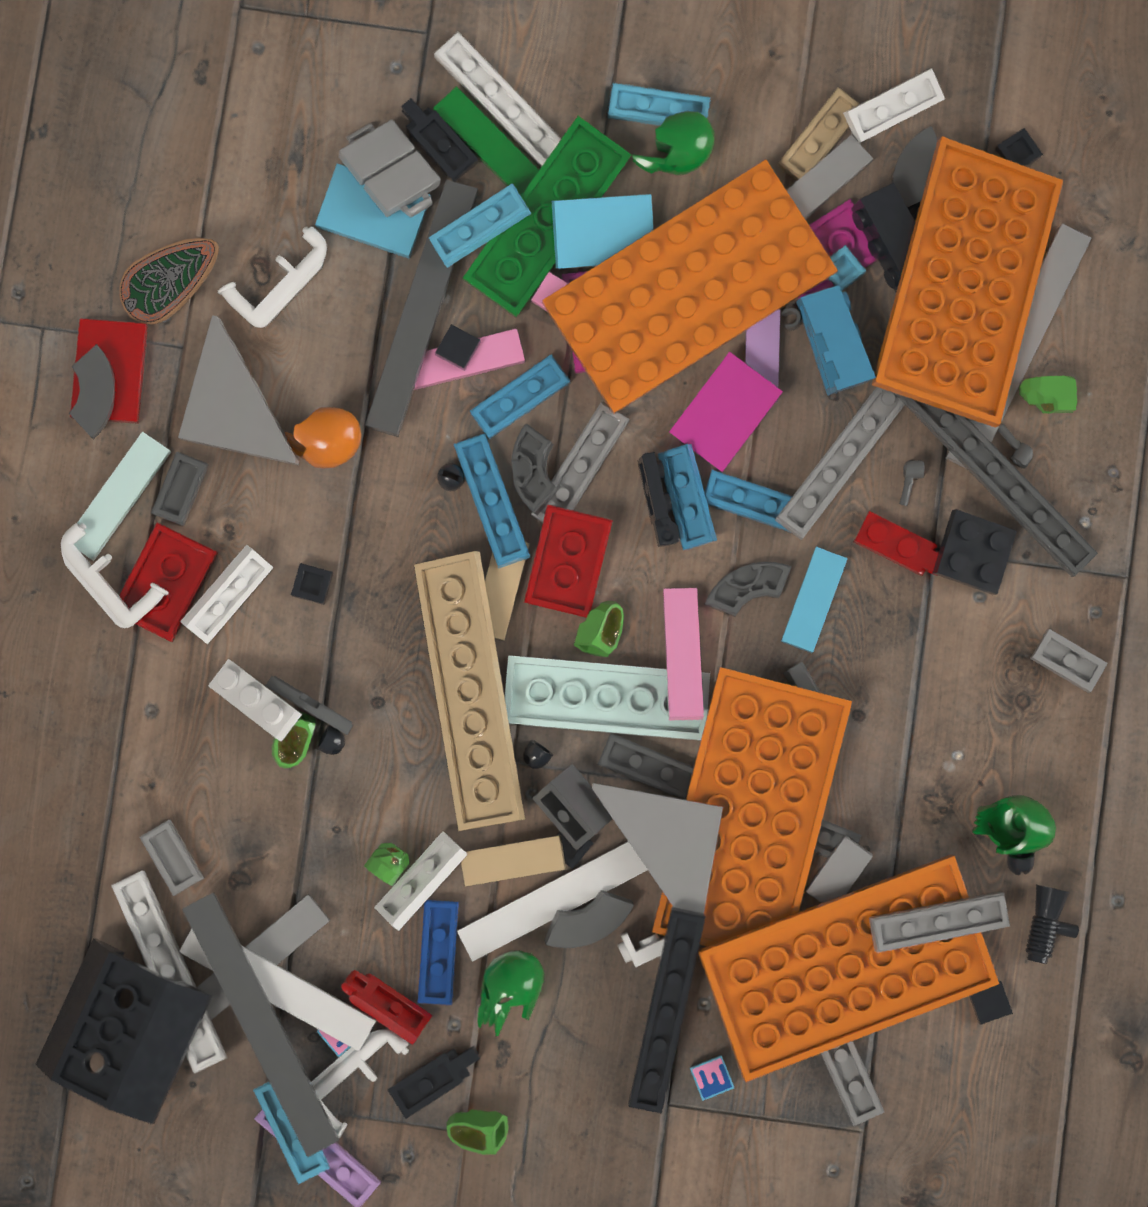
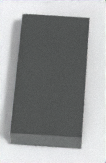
(180, 488)

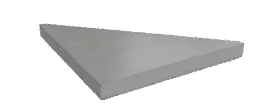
(228, 406)
(671, 839)

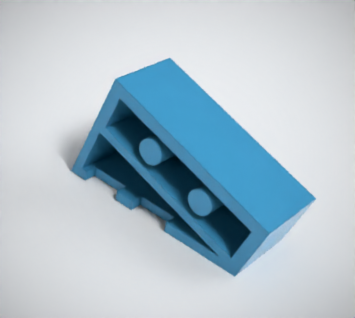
(835, 340)

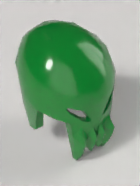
(686, 140)
(1016, 825)
(511, 976)

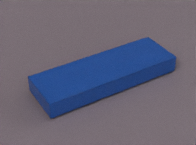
(438, 952)

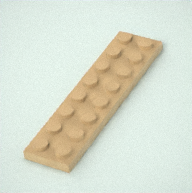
(469, 691)

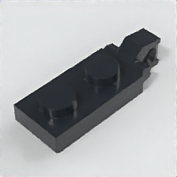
(439, 141)
(657, 501)
(432, 1080)

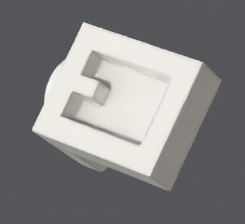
(650, 949)

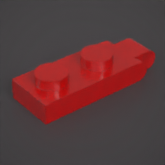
(897, 544)
(386, 1005)

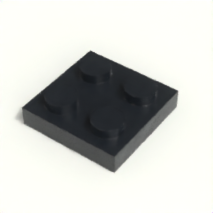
(974, 552)

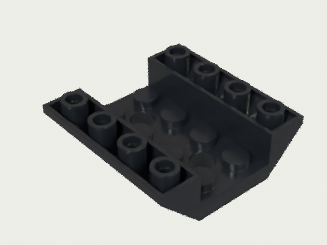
(138, 1043)

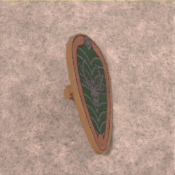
(166, 279)

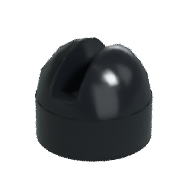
(447, 483)
(331, 741)
(536, 755)
(1021, 863)

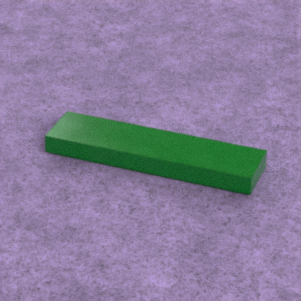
(486, 140)

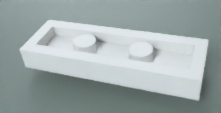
(894, 105)
(226, 594)
(255, 700)
(420, 881)

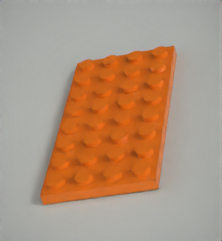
(968, 282)
(689, 286)
(771, 768)
(822, 984)

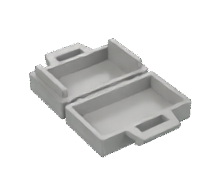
(389, 168)

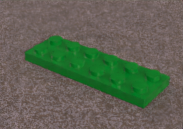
(522, 255)

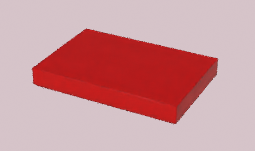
(125, 349)
(568, 561)
(176, 566)

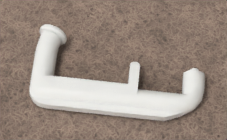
(285, 289)
(99, 588)
(352, 1060)

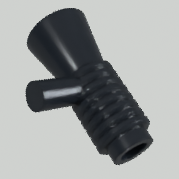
(1045, 924)

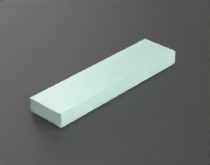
(120, 493)

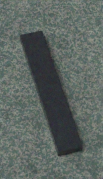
(666, 1010)

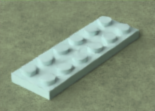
(595, 698)

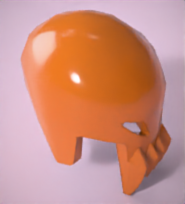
(326, 437)

